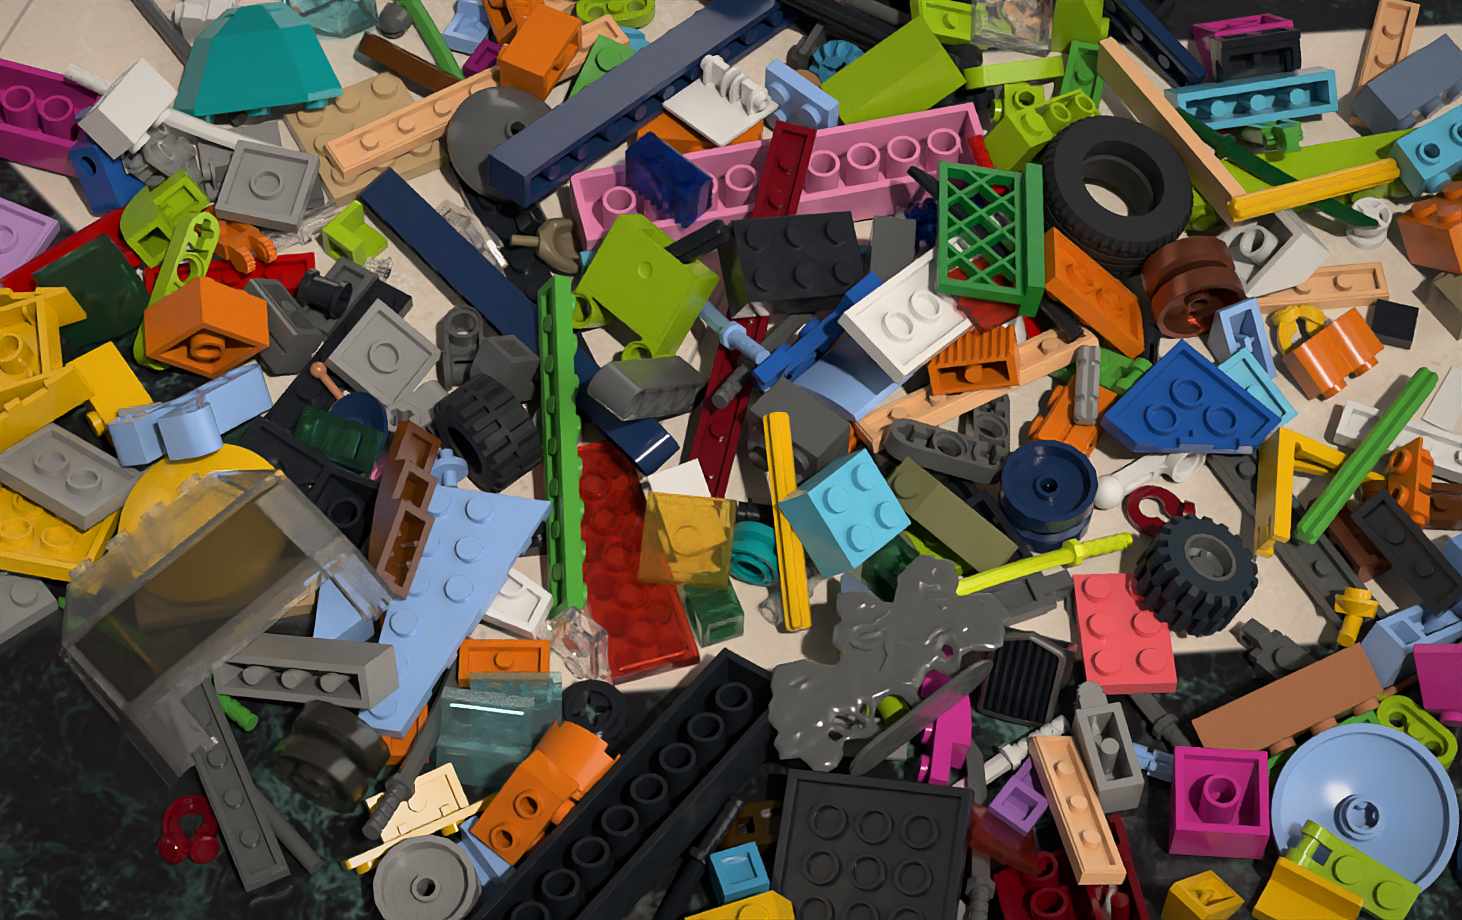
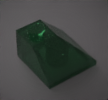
(102, 286)

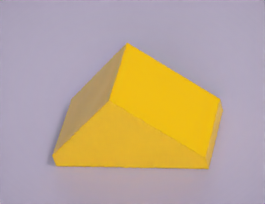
(1201, 898)

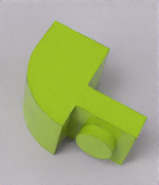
(153, 215)

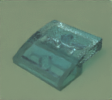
(484, 734)

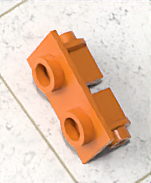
(1408, 473)

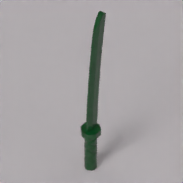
(1228, 148)

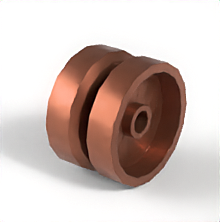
(1189, 284)

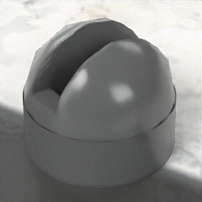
(394, 20)

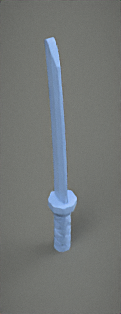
(733, 334)

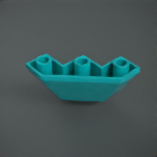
(254, 62)

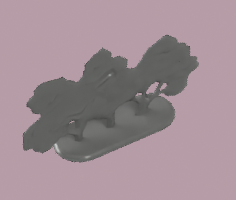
(885, 653)

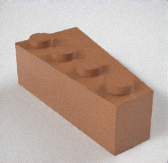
(1295, 705)

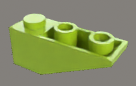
(1029, 131)

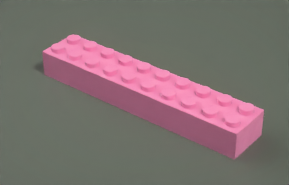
(849, 169)

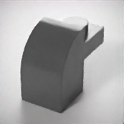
(510, 364)

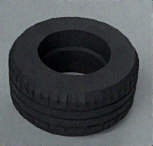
(1134, 162)

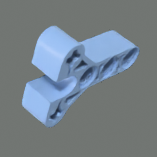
(193, 421)

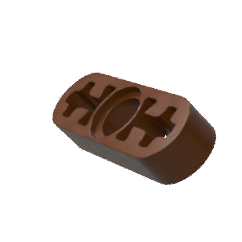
(406, 62)

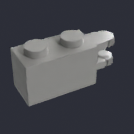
(1106, 749)

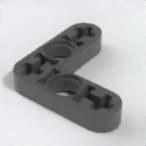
(909, 439)

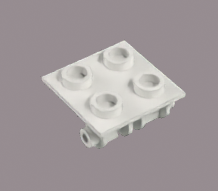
(721, 102)

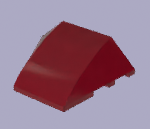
(1059, 897)

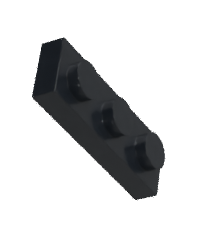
(1410, 552)

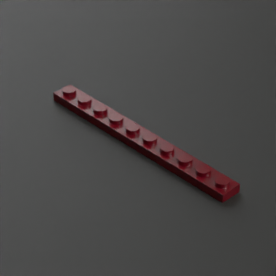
(777, 196)

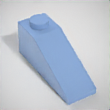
(1393, 639)

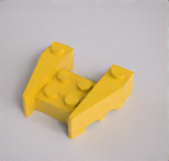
(32, 374)

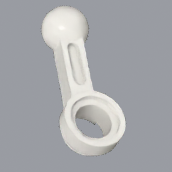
(1177, 465)

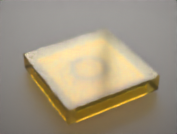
(687, 540)

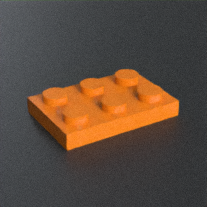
(1092, 294)

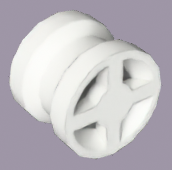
(1370, 238)

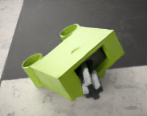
(649, 283)

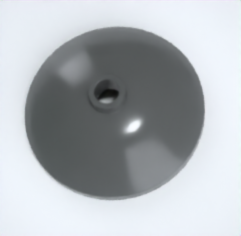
(484, 123)

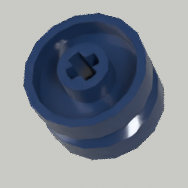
(1048, 494)

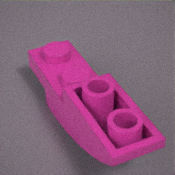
(947, 737)

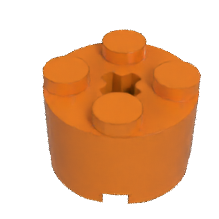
(577, 754)

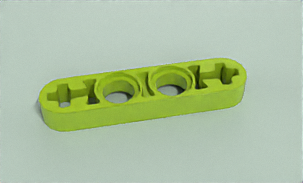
(168, 280)

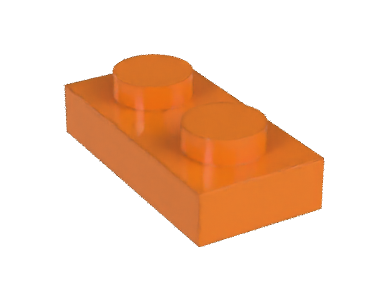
(502, 656)

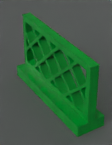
(1025, 243)

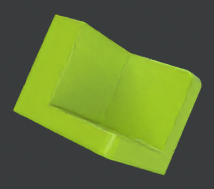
(351, 237)

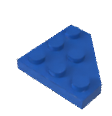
(1189, 408)

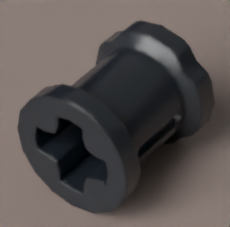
(324, 293)

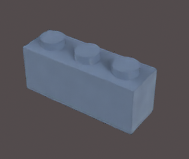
(1412, 88)

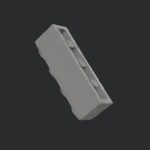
(311, 669)

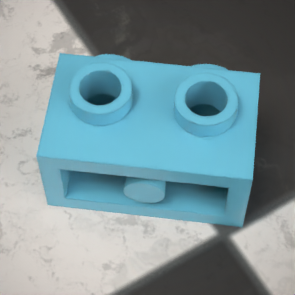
(1430, 153)

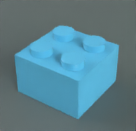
(844, 513)

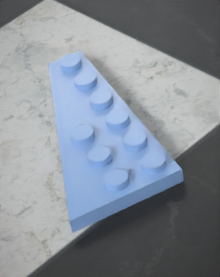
(455, 583)

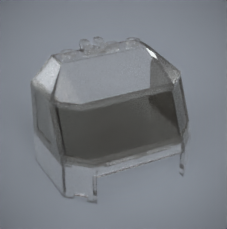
(194, 594)

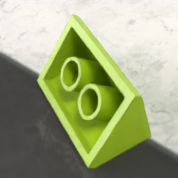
(895, 77)

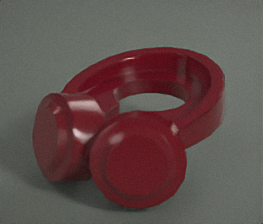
(1172, 507)
(200, 847)

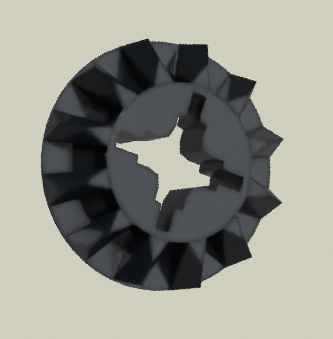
(602, 698)

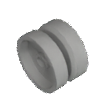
(424, 867)

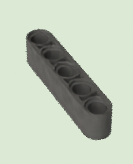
(648, 387)

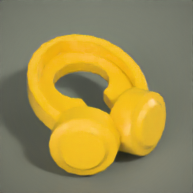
(1285, 321)

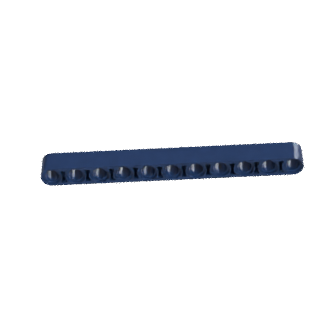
(503, 308)

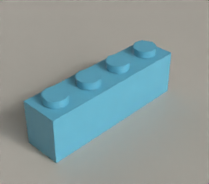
(1259, 97)

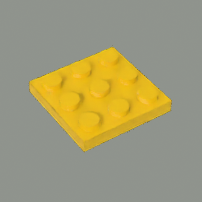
(44, 543)

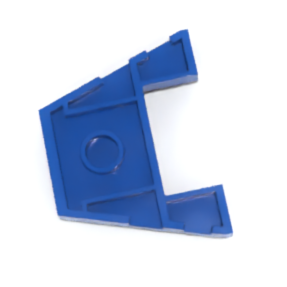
(813, 344)

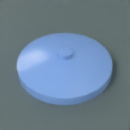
(1373, 793)

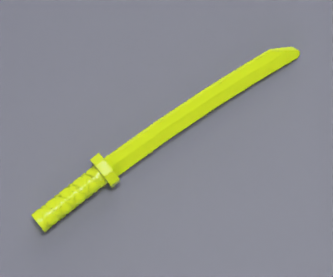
(1071, 553)

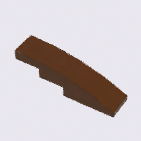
(401, 507)

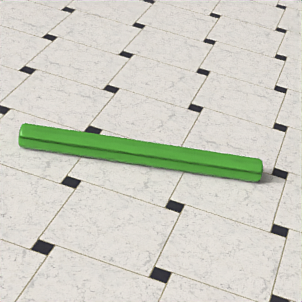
(1365, 456)

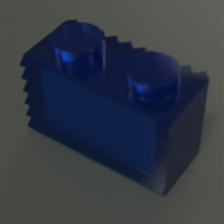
(668, 179)

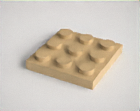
(357, 107)

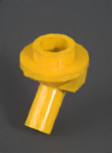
(1355, 605)

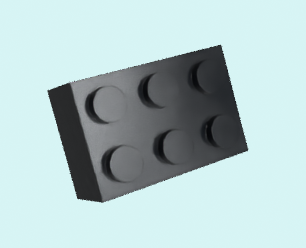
(790, 263)

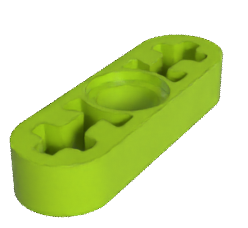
(1013, 72)

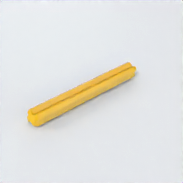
(1312, 189)
(789, 547)

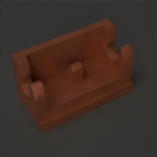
(1355, 546)

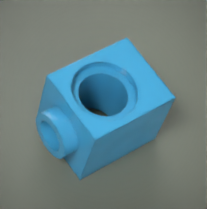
(737, 874)

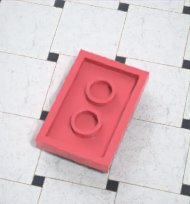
(1120, 638)

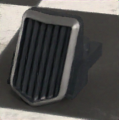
(1026, 677)

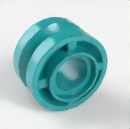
(755, 554)

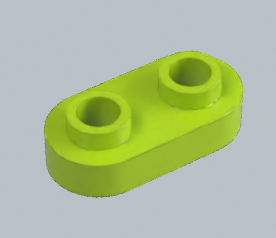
(619, 9)
(1419, 725)

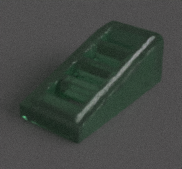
(315, 431)

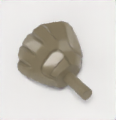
(555, 244)

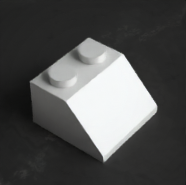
(1273, 252)

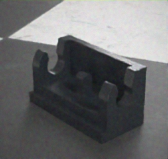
(1255, 53)

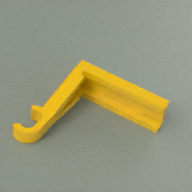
(1278, 458)

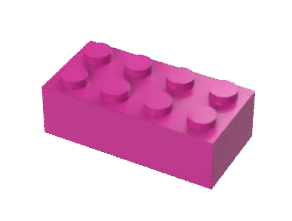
(40, 115)

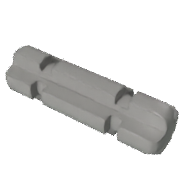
(1087, 385)

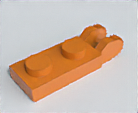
(237, 240)

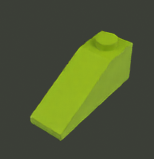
(1077, 21)

